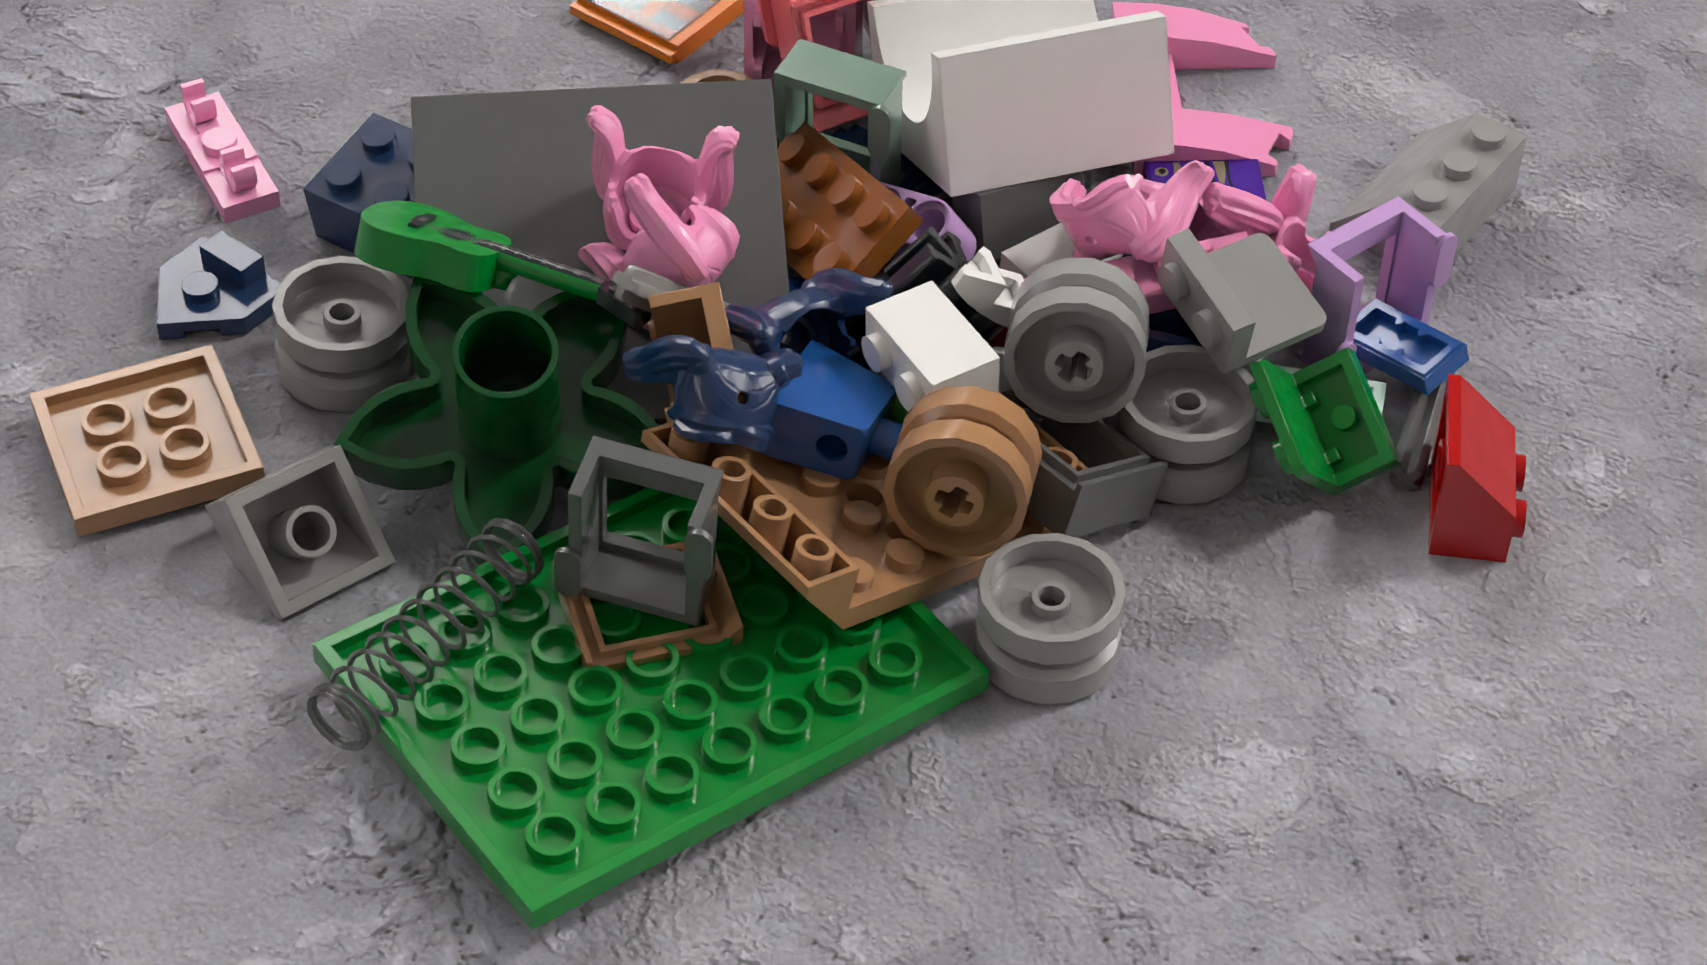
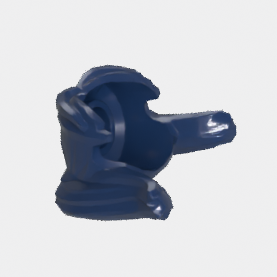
(808, 313)
(708, 387)

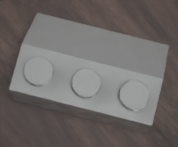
(1449, 176)

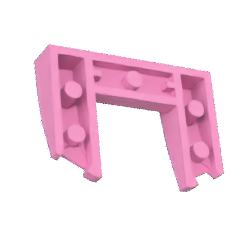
(1212, 42)

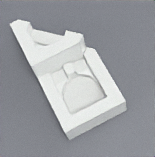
(988, 287)

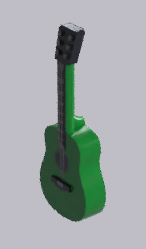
(446, 249)

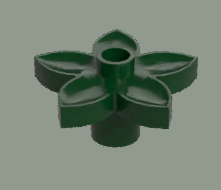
(497, 407)

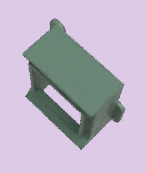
(849, 80)

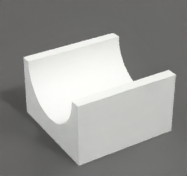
(1024, 88)

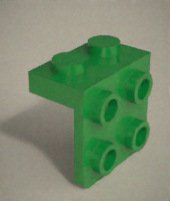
(1324, 421)

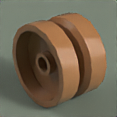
(962, 471)

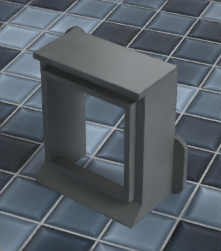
(1111, 492)
(630, 569)

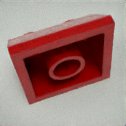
(1474, 478)

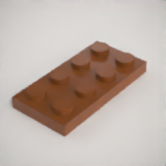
(837, 209)

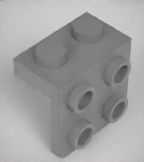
(1238, 298)

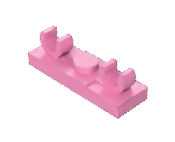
(221, 154)

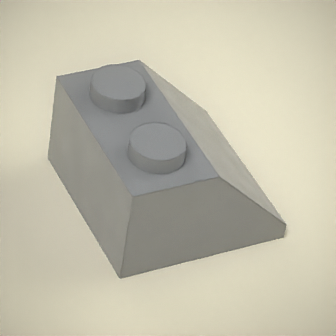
(301, 532)

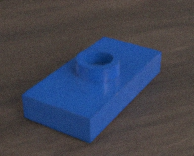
(1406, 347)

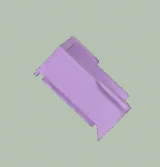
(1413, 264)

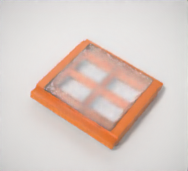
(660, 27)

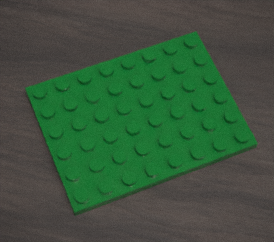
(599, 772)

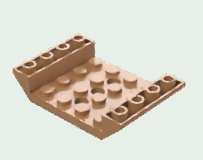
(830, 531)

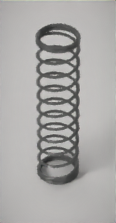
(343, 702)

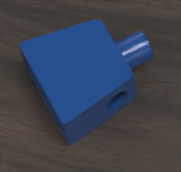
(833, 416)

